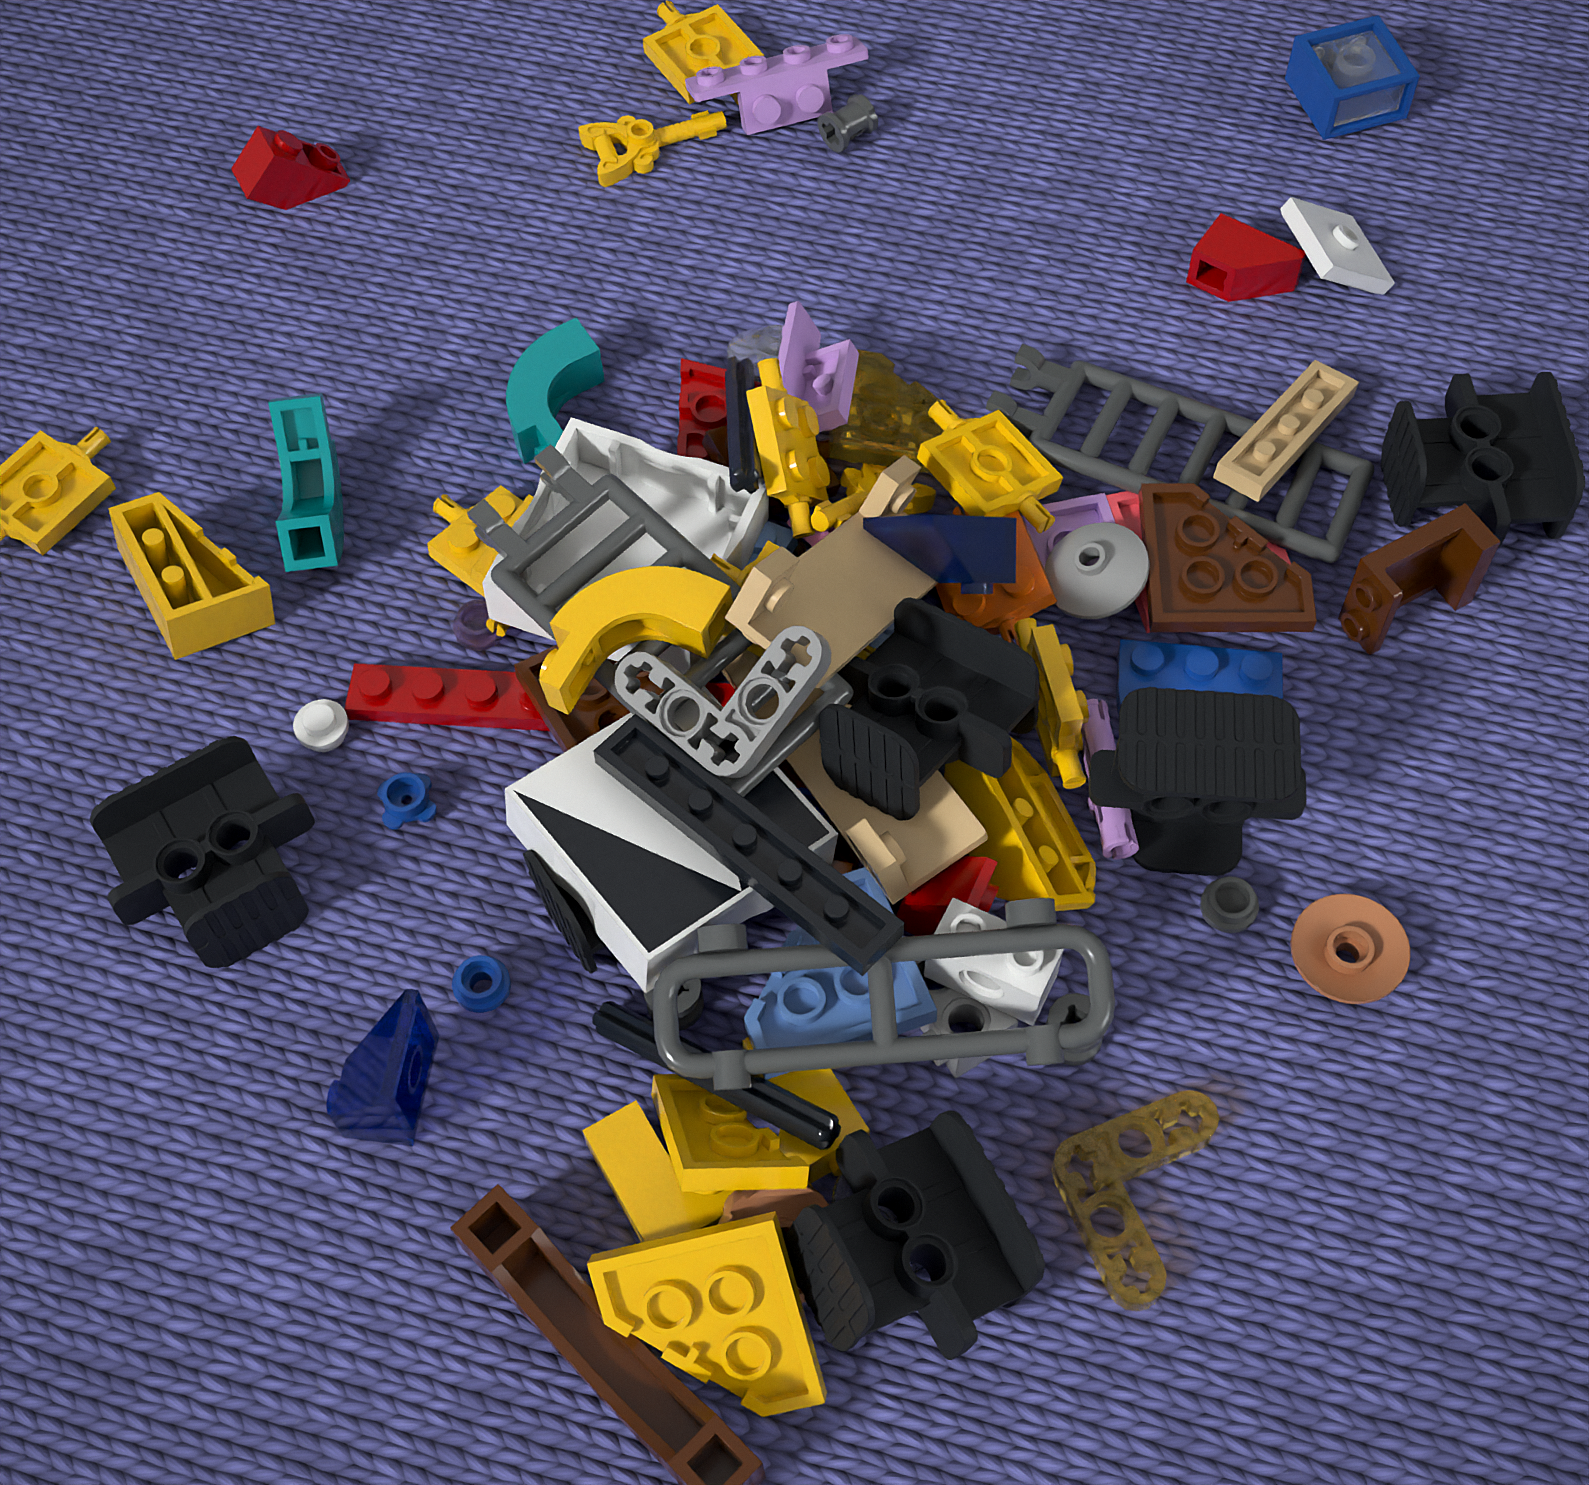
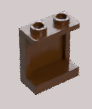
(1440, 555)

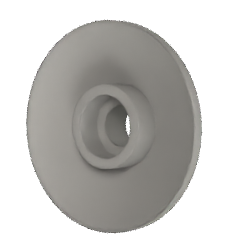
(1106, 585)

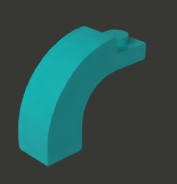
(544, 379)
(312, 505)

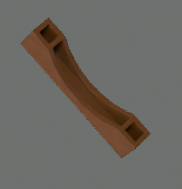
(619, 1369)

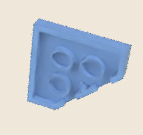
(832, 1002)

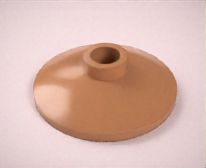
(1360, 928)

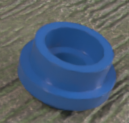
(477, 969)

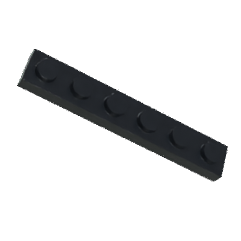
(750, 844)

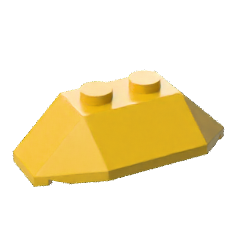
(1027, 833)

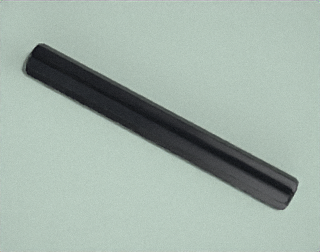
(742, 445)
(763, 1099)

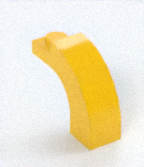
(626, 609)

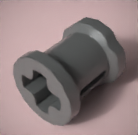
(847, 122)

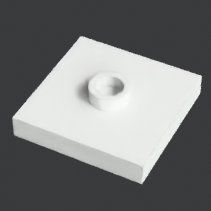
(1336, 246)

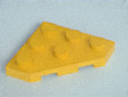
(718, 1309)

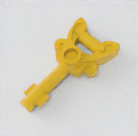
(641, 142)
(858, 487)

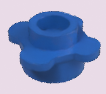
(405, 786)

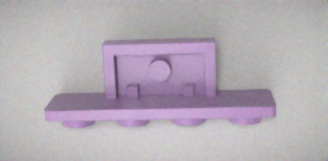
(780, 87)
(814, 374)

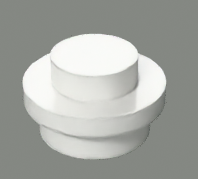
(321, 725)

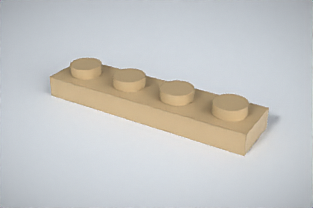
(1285, 430)

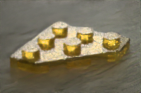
(884, 416)

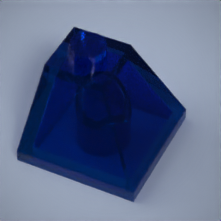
(953, 547)
(387, 1076)

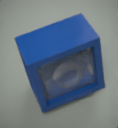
(1351, 77)

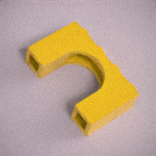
(645, 1177)

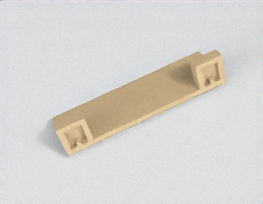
(839, 585)
(892, 850)

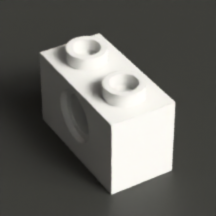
(1006, 981)

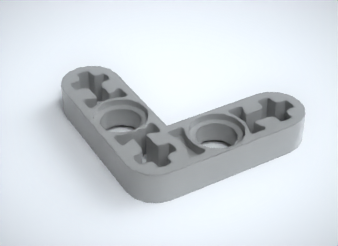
(737, 716)

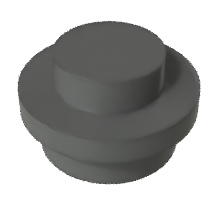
(1229, 904)

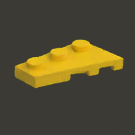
(717, 1145)

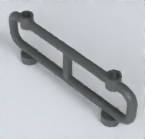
(1029, 928)

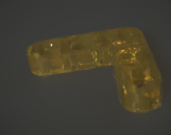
(1115, 1167)

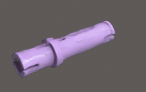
(1113, 823)

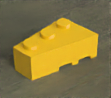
(185, 579)

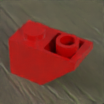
(286, 170)
(1243, 262)
(963, 880)

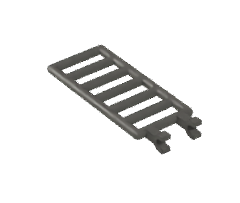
(1065, 385)
(680, 553)

